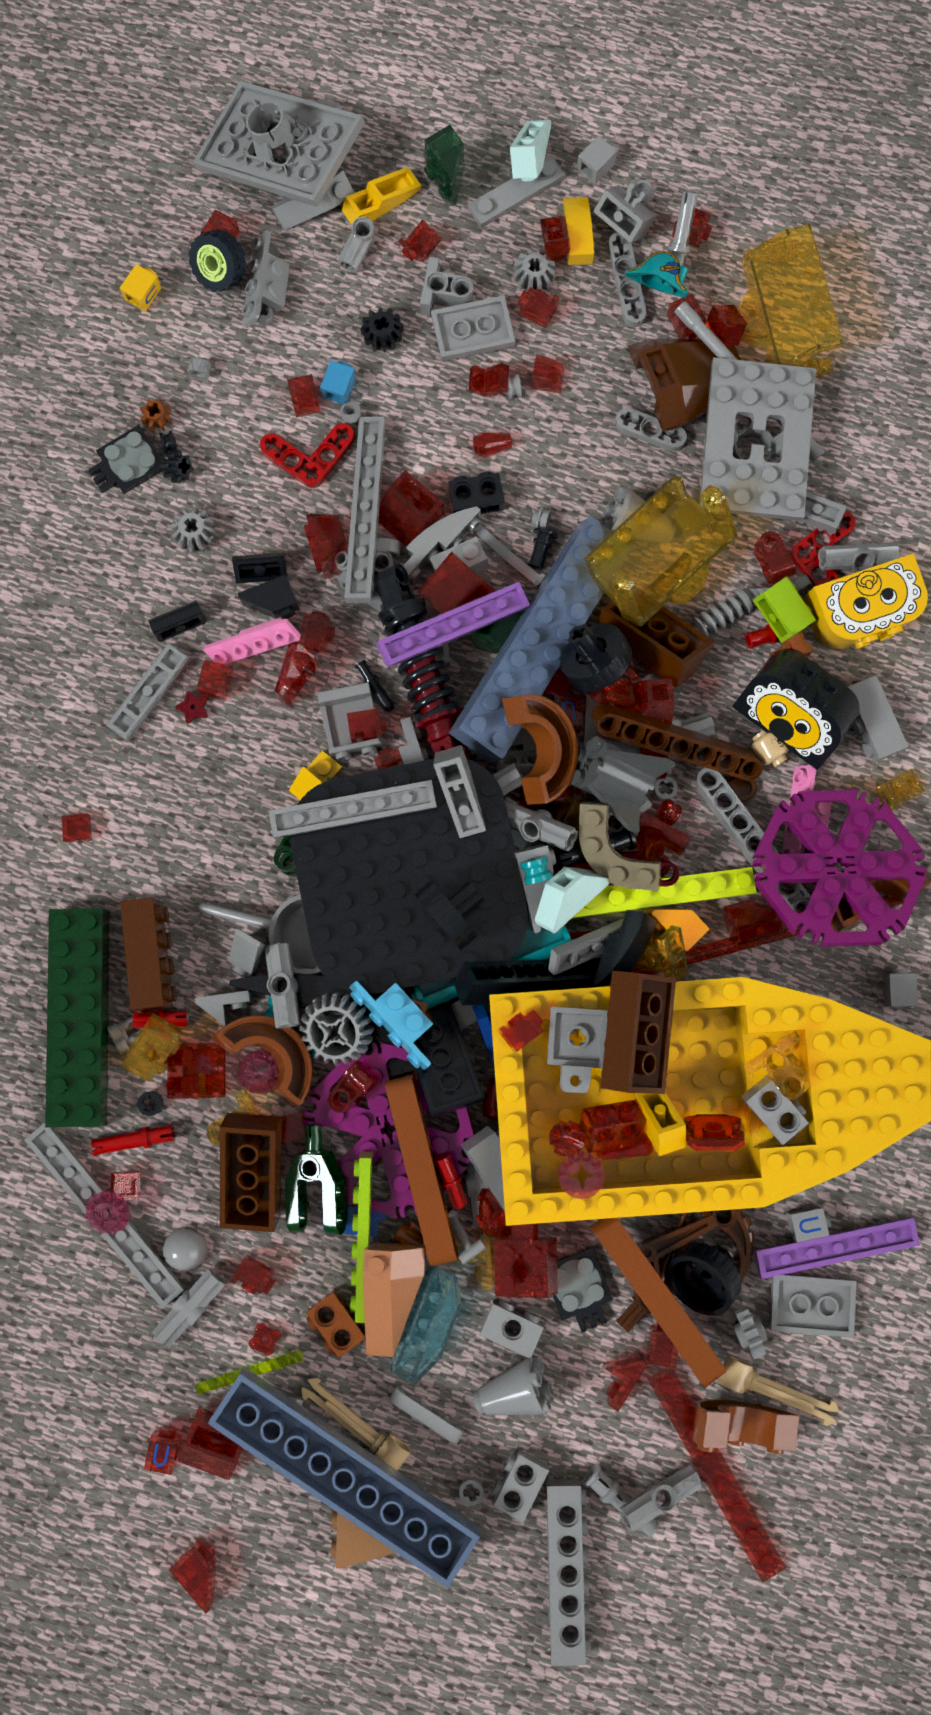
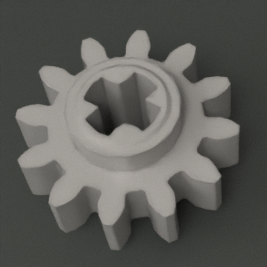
(750, 1332)

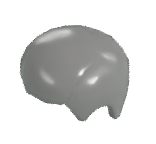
(185, 1249)

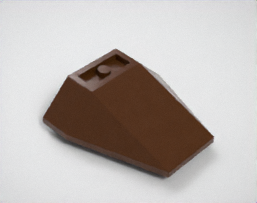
(678, 376)

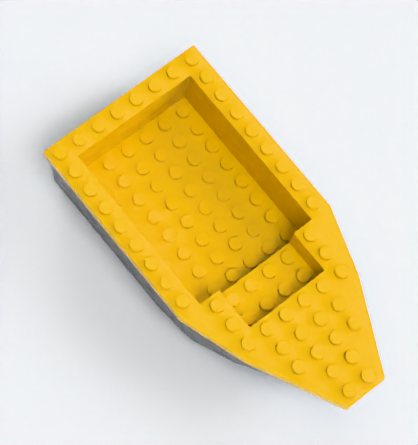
(862, 1097)

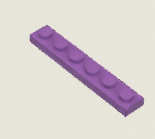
(452, 624)
(836, 1248)

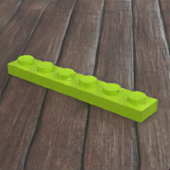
(361, 1224)

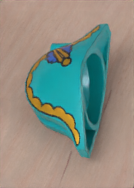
(662, 273)

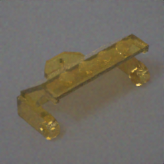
(789, 302)
(662, 550)

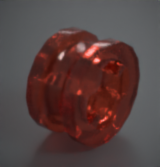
(669, 812)

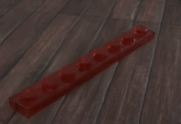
(718, 1477)

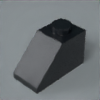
(271, 598)

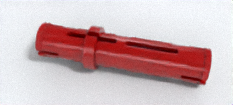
(143, 1138)

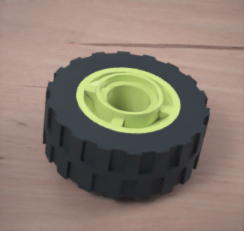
(217, 260)

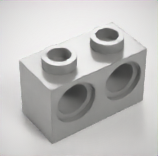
(772, 1112)
(526, 1487)

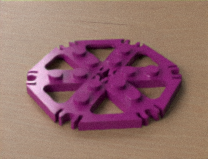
(831, 884)
(364, 1123)

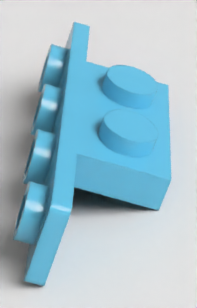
(399, 1017)

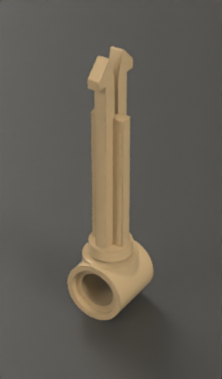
(741, 1378)
(389, 1450)

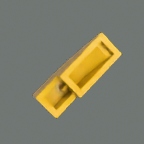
(381, 195)
(580, 231)

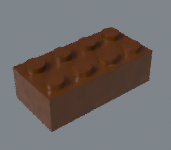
(147, 954)
(250, 1172)

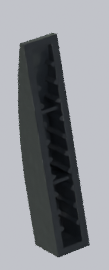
(483, 979)
(308, 988)

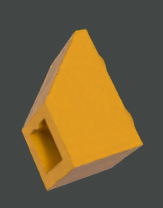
(691, 925)

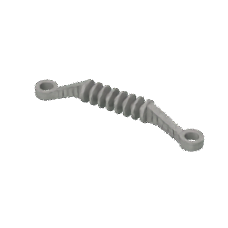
(743, 601)

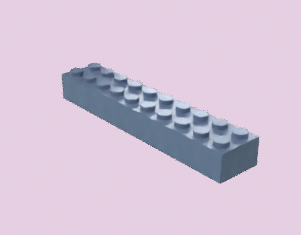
(533, 646)
(345, 1477)

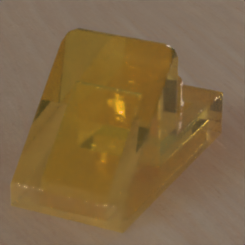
(900, 789)
(483, 1272)

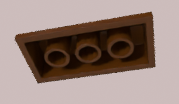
(663, 643)
(638, 1033)

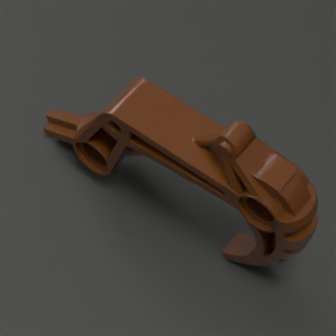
(664, 1243)

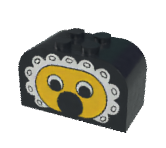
(800, 705)

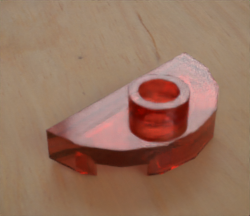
(491, 1216)

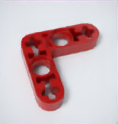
(313, 463)
(807, 565)

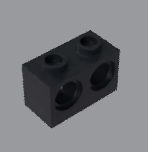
(474, 487)

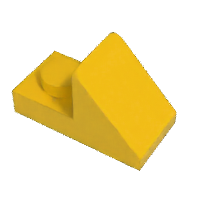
(315, 774)

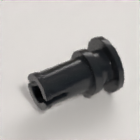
(541, 547)

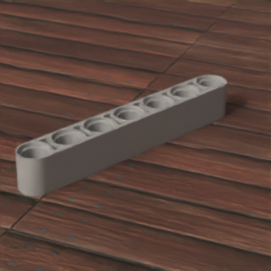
(741, 836)

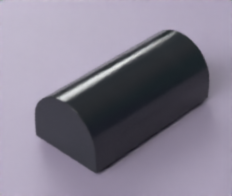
(259, 567)
(177, 621)

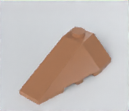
(390, 1288)

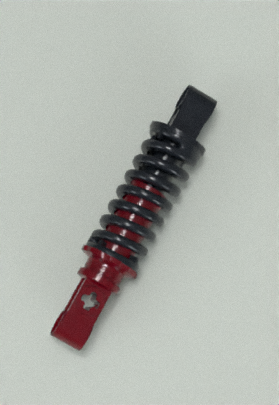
(422, 673)

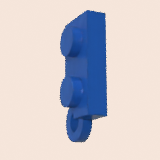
(484, 1023)

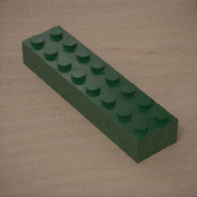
(77, 1018)

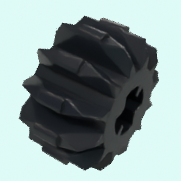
(382, 329)

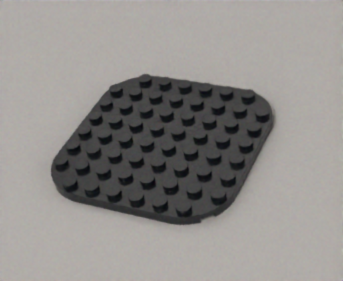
(364, 876)

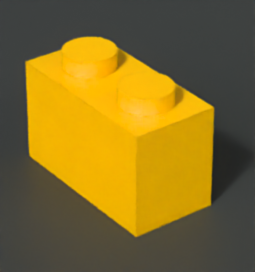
(663, 1122)

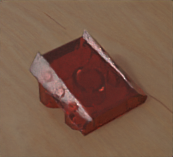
(292, 673)
(714, 1132)

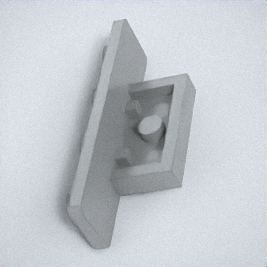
(266, 280)

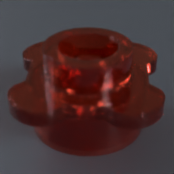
(261, 1346)

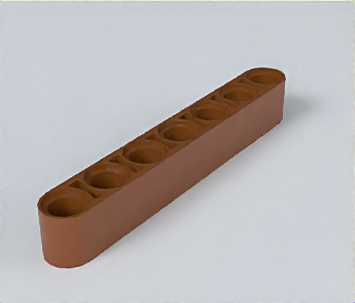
(421, 1170)
(659, 1300)

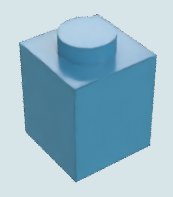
(338, 382)

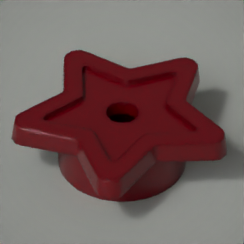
(191, 714)

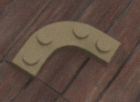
(604, 858)

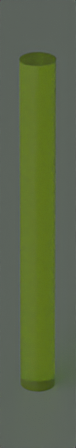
(258, 1369)

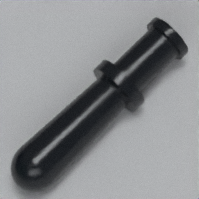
(376, 688)

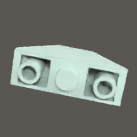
(566, 895)

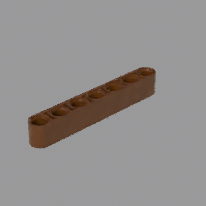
(669, 734)

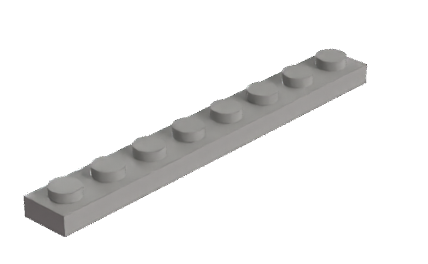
(365, 510)
(127, 1243)

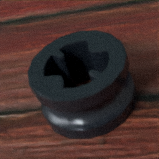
(168, 442)
(142, 1106)

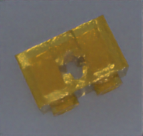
(155, 1035)

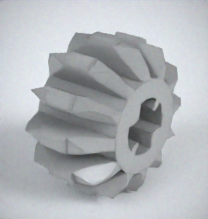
(534, 262)
(189, 520)

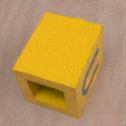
(141, 287)

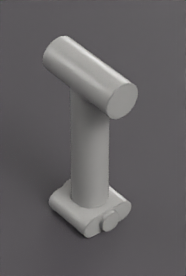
(470, 1249)

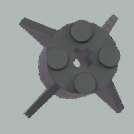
(618, 776)

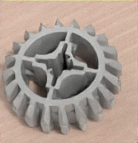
(355, 1043)

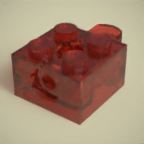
(525, 1264)

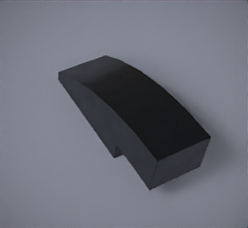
(625, 949)

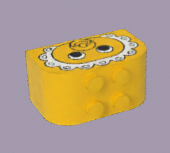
(868, 604)

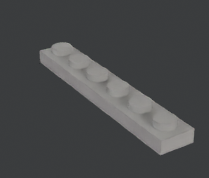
(352, 809)

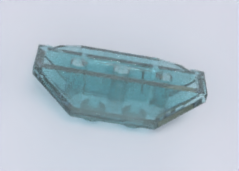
(427, 1325)

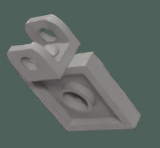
(572, 1058)

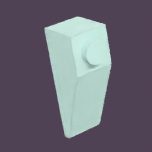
(530, 149)

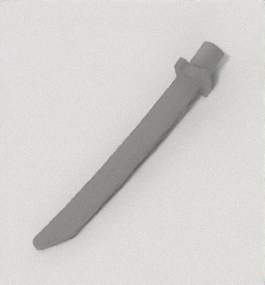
(510, 558)

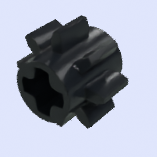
(176, 466)

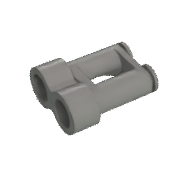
(119, 1034)

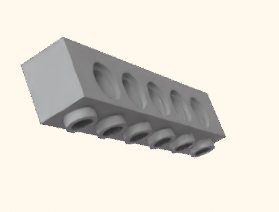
(567, 1649)

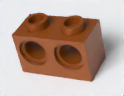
(342, 1320)

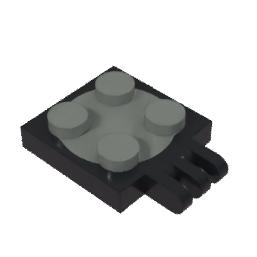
(126, 461)
(581, 1288)

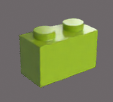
(784, 609)

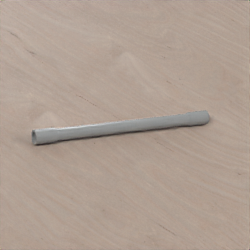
(694, 322)

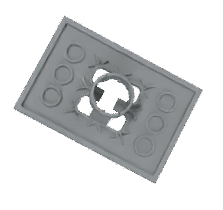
(312, 156)
(761, 394)

